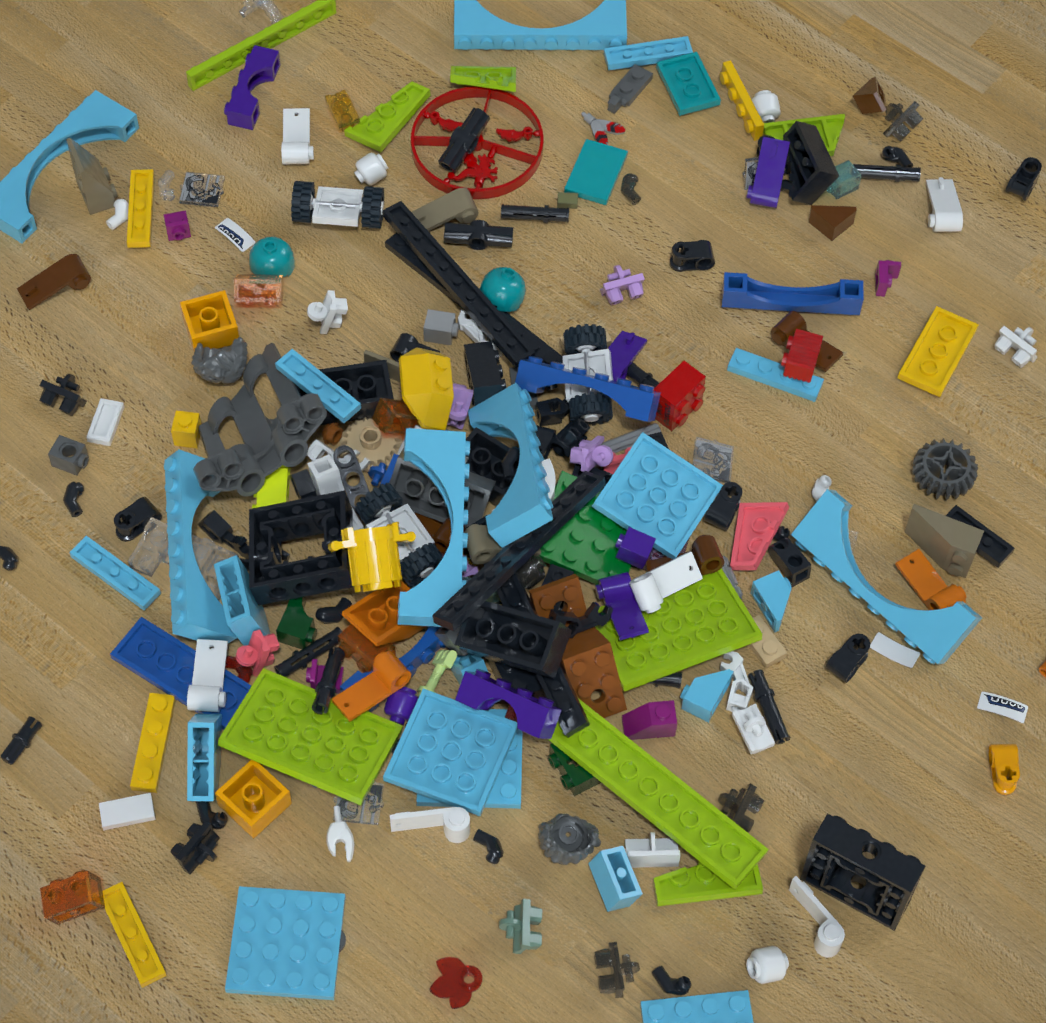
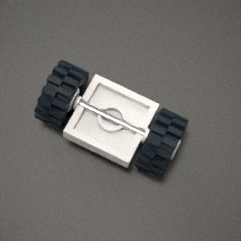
(337, 205)
(587, 350)
(416, 557)

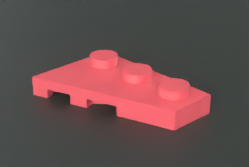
(755, 531)

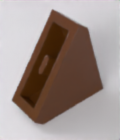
(870, 97)
(832, 219)

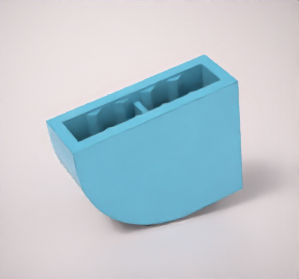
(239, 605)
(203, 756)

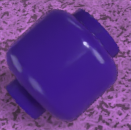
(401, 705)

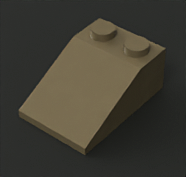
(91, 179)
(944, 539)

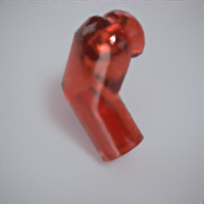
(243, 672)

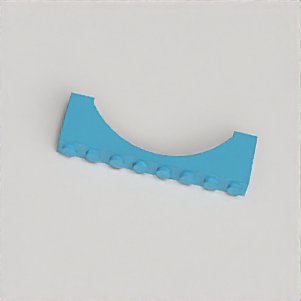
(482, 30)
(91, 121)
(442, 459)
(527, 499)
(826, 536)
(193, 605)

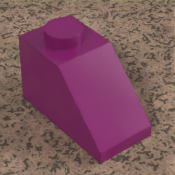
(651, 721)

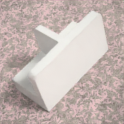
(652, 852)

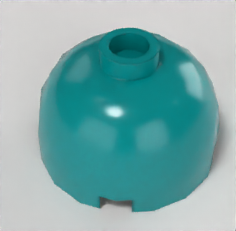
(271, 257)
(504, 288)

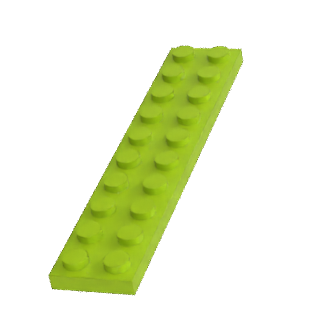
(662, 798)

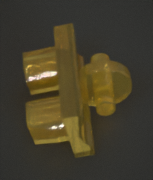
(342, 109)

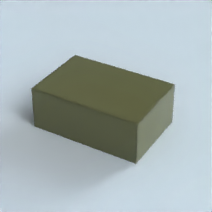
(567, 200)

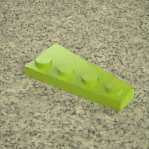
(701, 884)

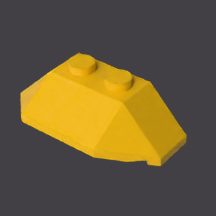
(427, 387)

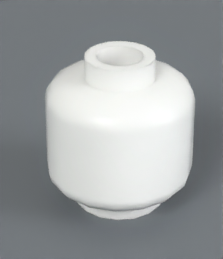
(767, 105)
(371, 169)
(767, 964)

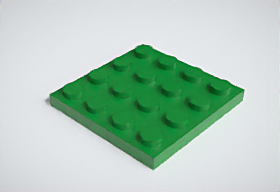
(585, 541)

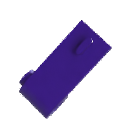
(769, 173)
(624, 351)
(626, 613)

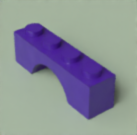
(260, 67)
(533, 715)

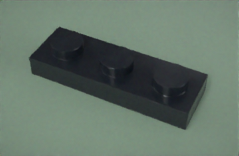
(991, 545)

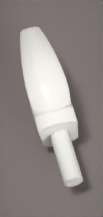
(338, 833)

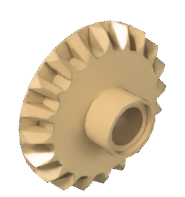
(378, 451)

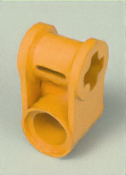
(1004, 767)

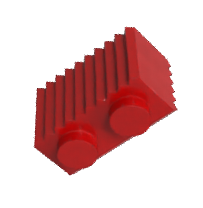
(802, 356)

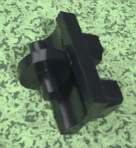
(70, 400)
(569, 437)
(198, 848)

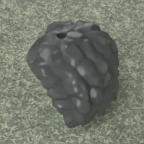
(222, 364)
(568, 849)

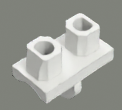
(328, 312)
(1024, 351)
(753, 729)

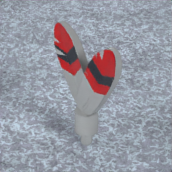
(600, 126)

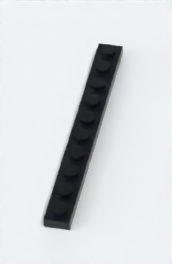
(405, 253)
(458, 283)
(517, 553)
(559, 690)

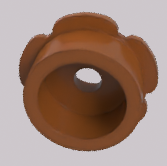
(332, 433)

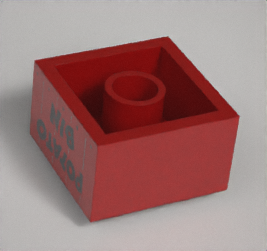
(679, 395)

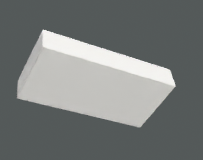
(105, 422)
(127, 811)

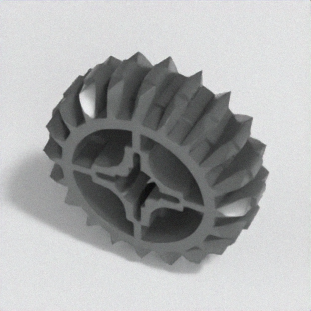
(929, 468)

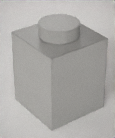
(440, 327)

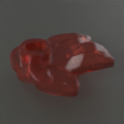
(452, 982)

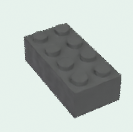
(425, 499)

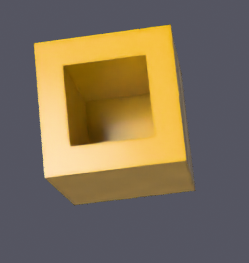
(186, 429)

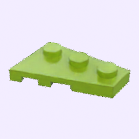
(483, 76)

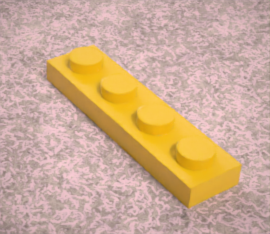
(742, 100)
(140, 208)
(153, 743)
(132, 935)

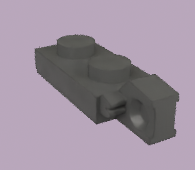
(629, 88)

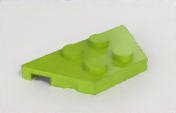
(828, 127)

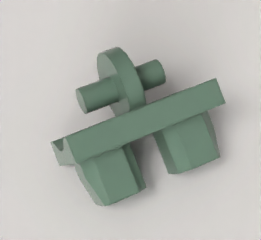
(518, 926)

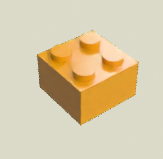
(210, 320)
(253, 798)

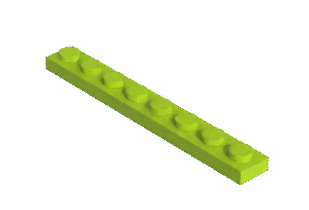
(268, 38)

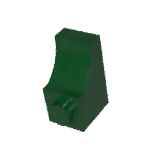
(296, 626)

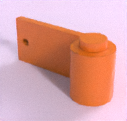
(928, 583)
(387, 677)

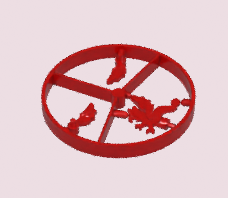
(481, 171)

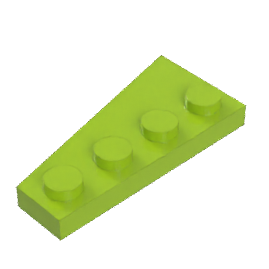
(389, 118)

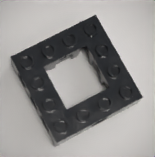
(271, 524)
(838, 860)

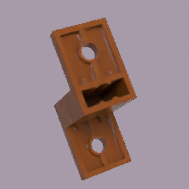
(588, 654)

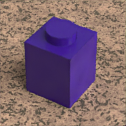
(634, 547)

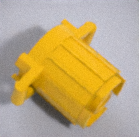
(373, 555)

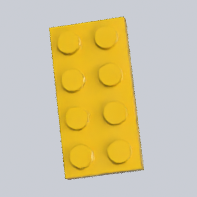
(938, 351)

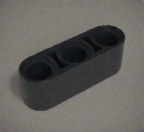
(348, 469)

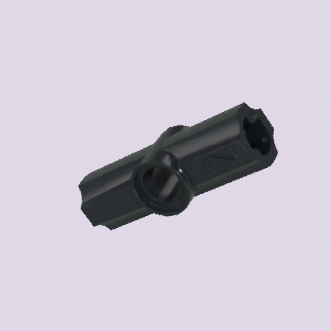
(464, 140)
(478, 234)

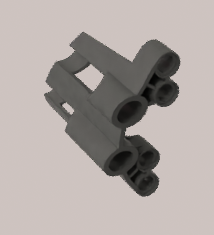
(266, 441)

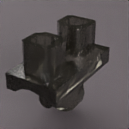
(895, 113)
(737, 806)
(614, 982)

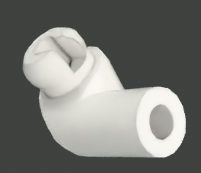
(121, 214)
(821, 486)

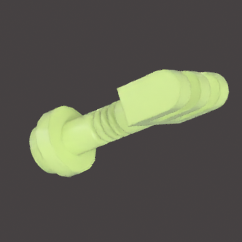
(443, 660)

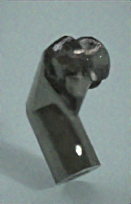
(627, 188)

